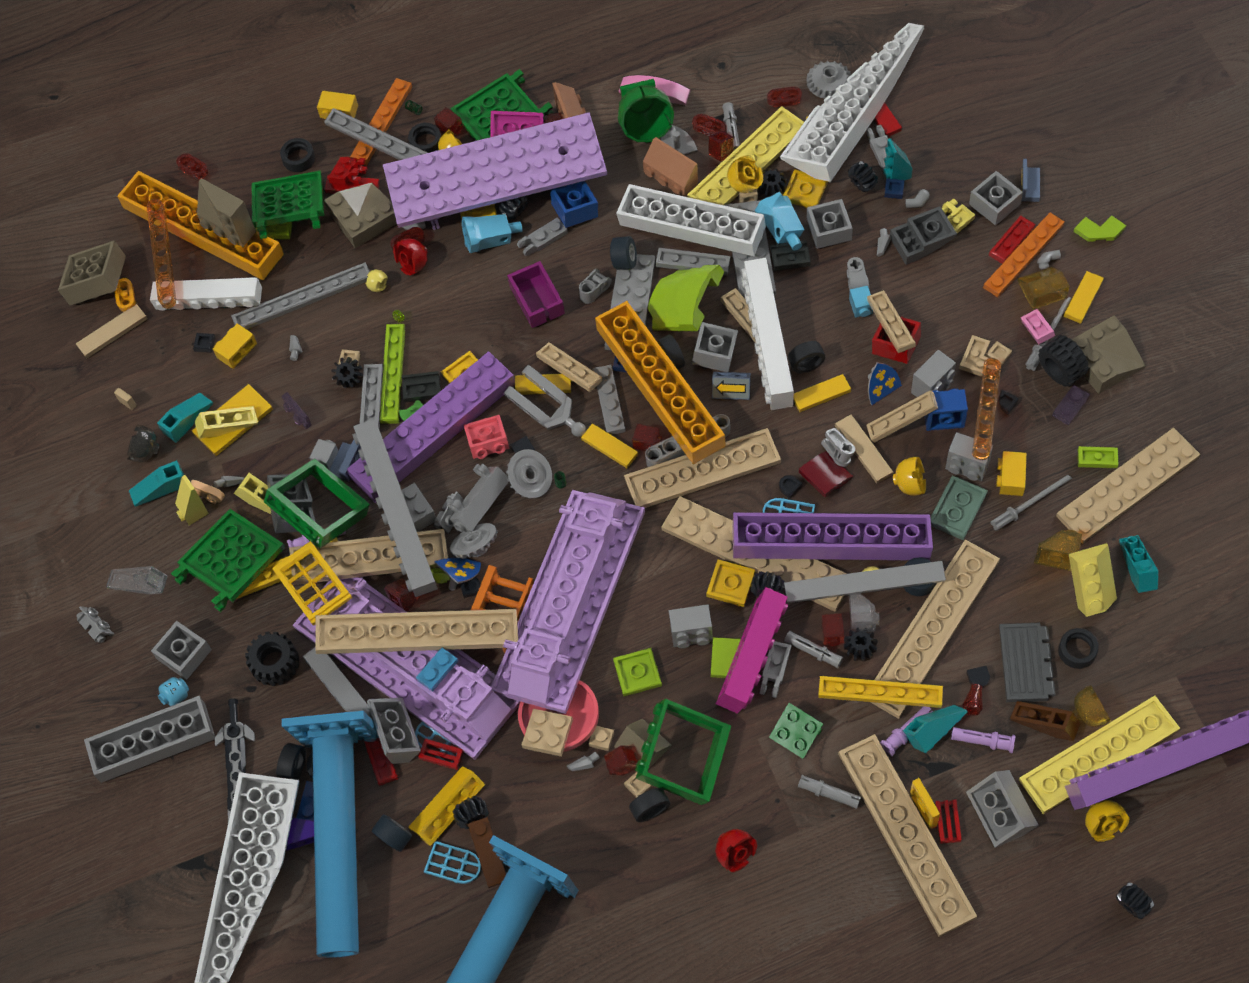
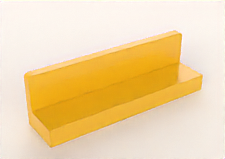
(438, 812)

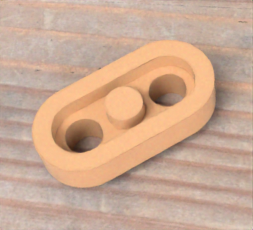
(211, 493)

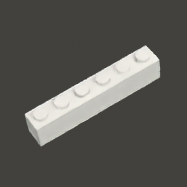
(211, 293)

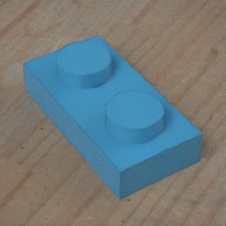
(437, 669)

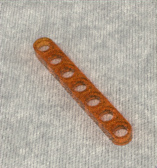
(167, 275)
(983, 414)

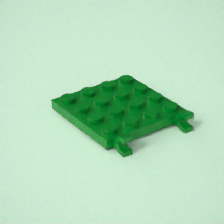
(497, 96)
(287, 200)
(229, 557)

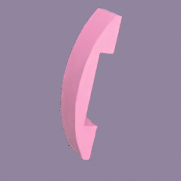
(676, 93)

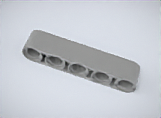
(660, 449)
(336, 682)

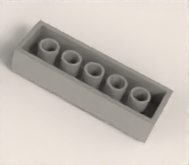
(149, 739)

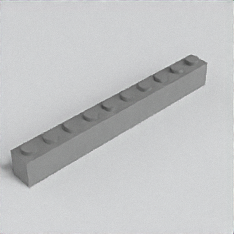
(395, 508)

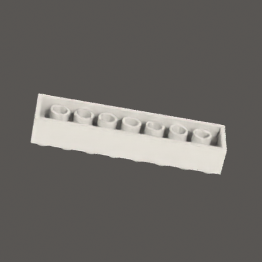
(691, 220)
(767, 334)

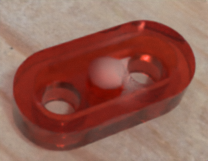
(784, 96)
(709, 123)
(193, 167)
(410, 233)

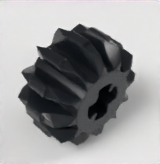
(862, 176)
(772, 182)
(513, 207)
(347, 380)
(767, 580)
(862, 638)
(470, 811)
(1135, 900)

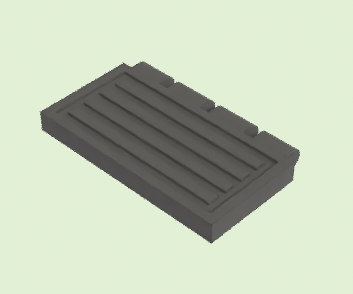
(1024, 662)

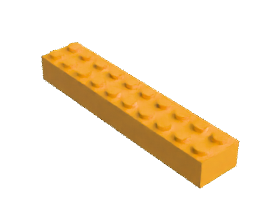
(255, 257)
(660, 382)

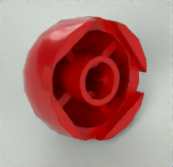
(411, 255)
(734, 848)

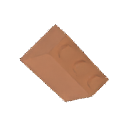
(567, 101)
(670, 168)

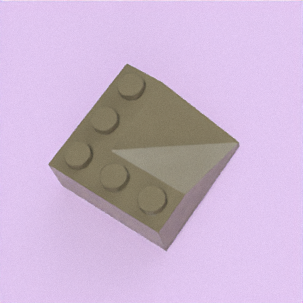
(361, 212)
(224, 214)
(92, 273)
(1109, 354)

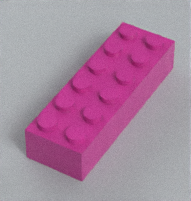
(752, 650)

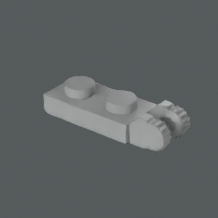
(878, 144)
(542, 237)
(775, 667)

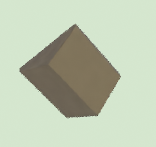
(636, 734)

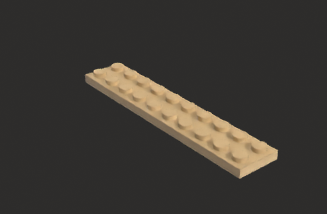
(714, 534)
(937, 620)
(415, 631)
(907, 836)

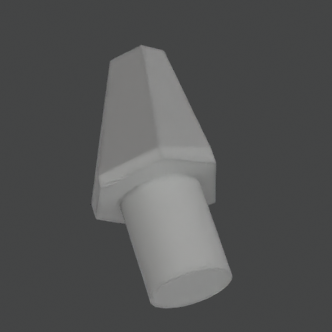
(883, 242)
(295, 348)
(227, 481)
(584, 762)

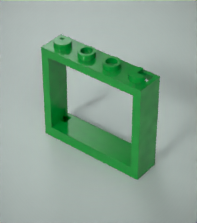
(303, 522)
(714, 757)

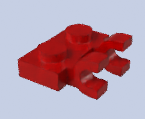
(347, 170)

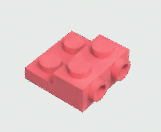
(486, 437)

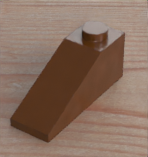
(1048, 720)
(490, 862)

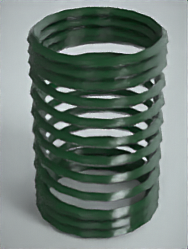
(413, 108)
(560, 483)

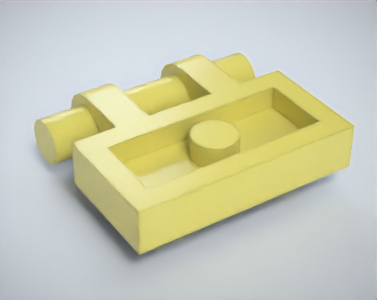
(958, 217)

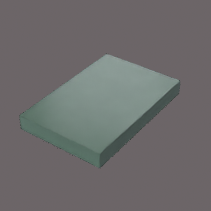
(958, 507)

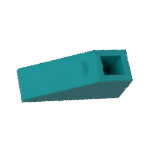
(896, 163)
(183, 416)
(157, 484)
(1139, 564)
(931, 727)

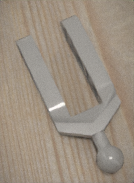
(560, 417)

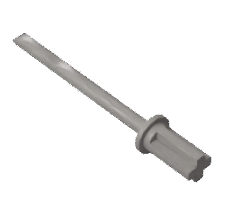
(1033, 360)
(1012, 514)

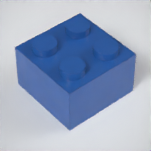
(574, 203)
(950, 412)

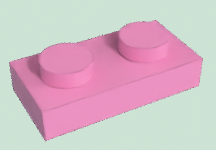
(1037, 326)

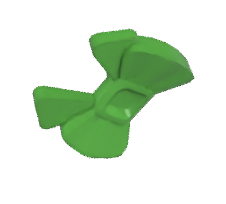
(405, 414)

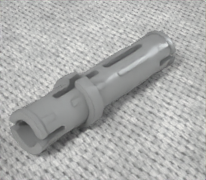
(730, 121)
(813, 649)
(828, 791)

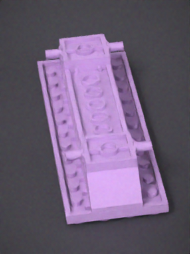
(494, 170)
(568, 601)
(458, 709)

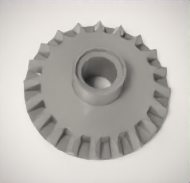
(826, 77)
(537, 469)
(474, 542)

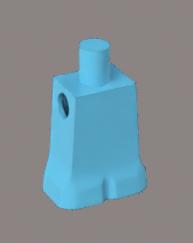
(781, 219)
(488, 231)

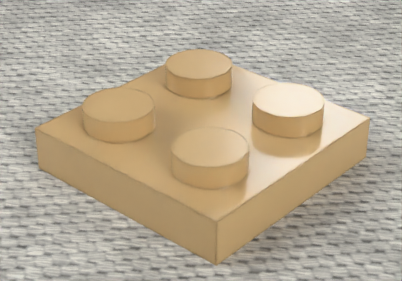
(547, 732)

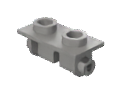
(443, 518)
(100, 628)

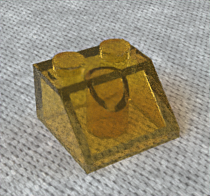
(1044, 287)
(1056, 549)

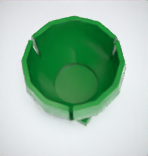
(644, 111)

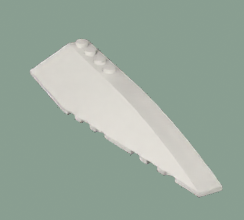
(844, 117)
(247, 869)

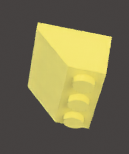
(1093, 579)

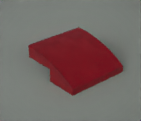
(825, 474)

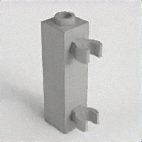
(479, 498)

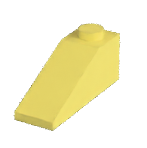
(224, 421)
(253, 492)
(189, 503)

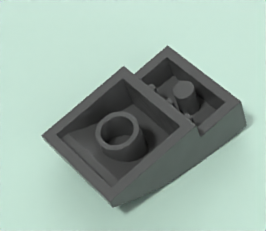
(922, 235)
(298, 495)

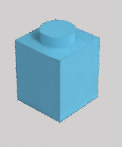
(859, 301)

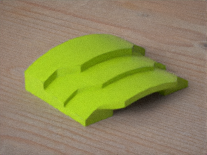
(677, 298)

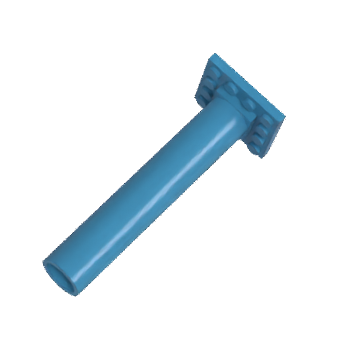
(334, 823)
(508, 913)

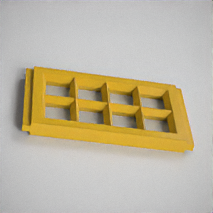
(295, 558)

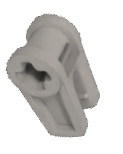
(837, 447)

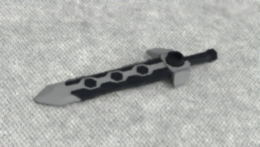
(234, 749)

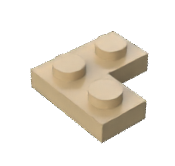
(975, 356)

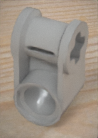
(856, 273)
(595, 285)

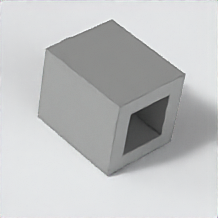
(324, 452)

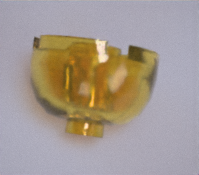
(1090, 708)

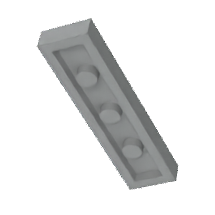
(686, 259)
(371, 393)
(609, 401)

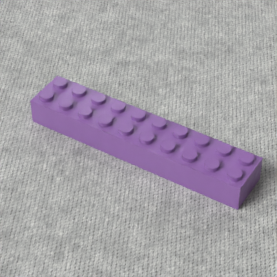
(439, 419)
(831, 536)
(1159, 761)

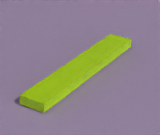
(392, 374)

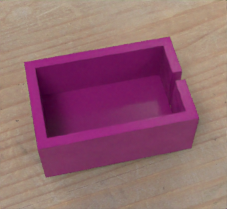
(536, 294)

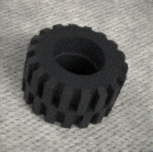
(1063, 360)
(264, 646)

